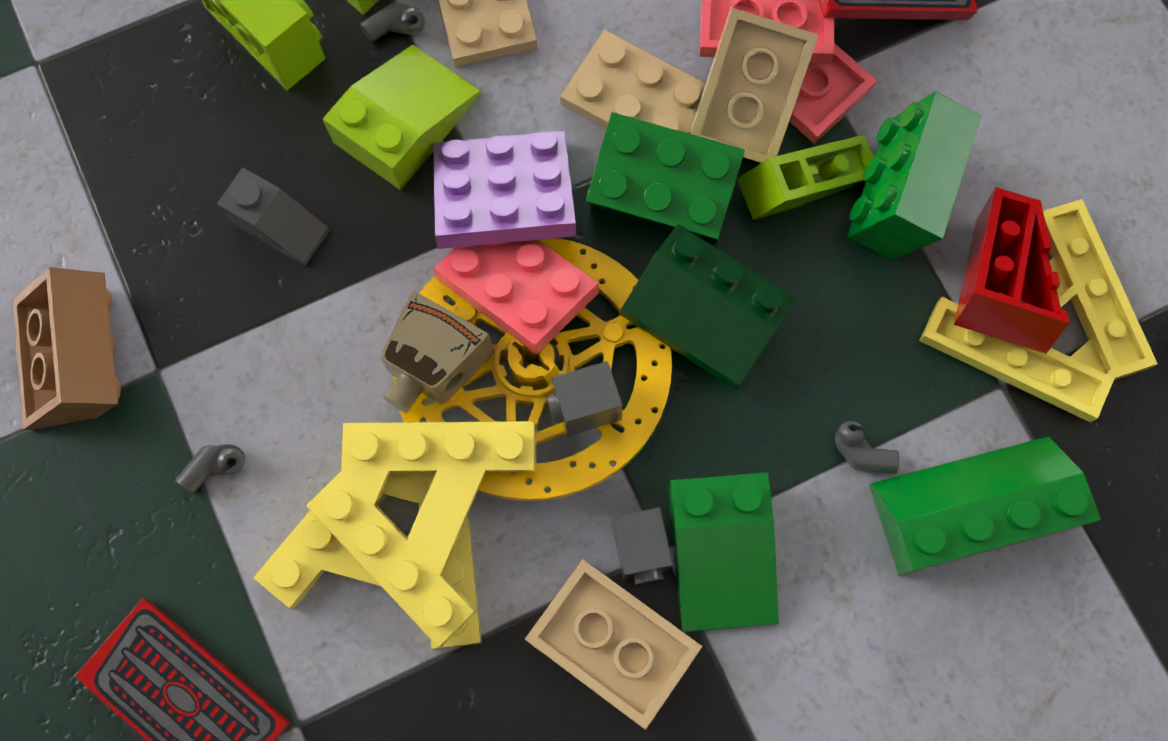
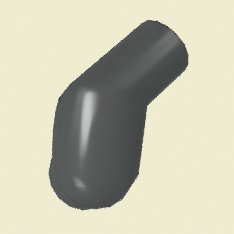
(393, 18)
(860, 455)
(211, 460)

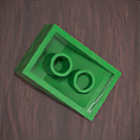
(724, 551)

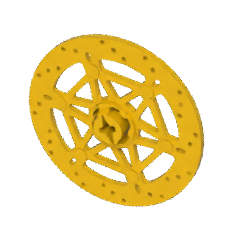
(536, 383)

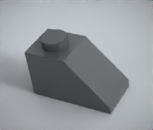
(272, 216)

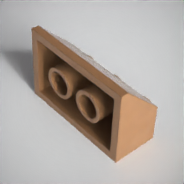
(65, 348)

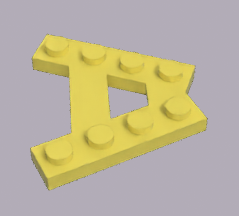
(1114, 335)
(314, 549)
(414, 565)

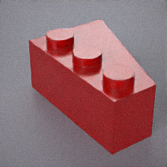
(1009, 275)

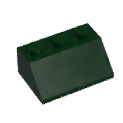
(706, 306)

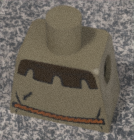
(431, 353)

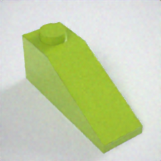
(804, 176)

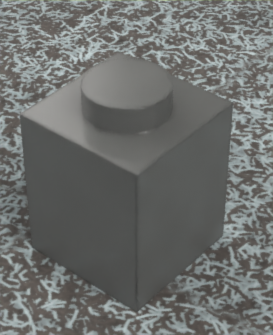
(585, 399)
(642, 546)

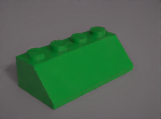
(982, 504)

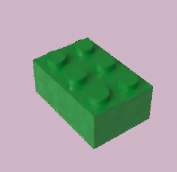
(664, 176)
(914, 176)

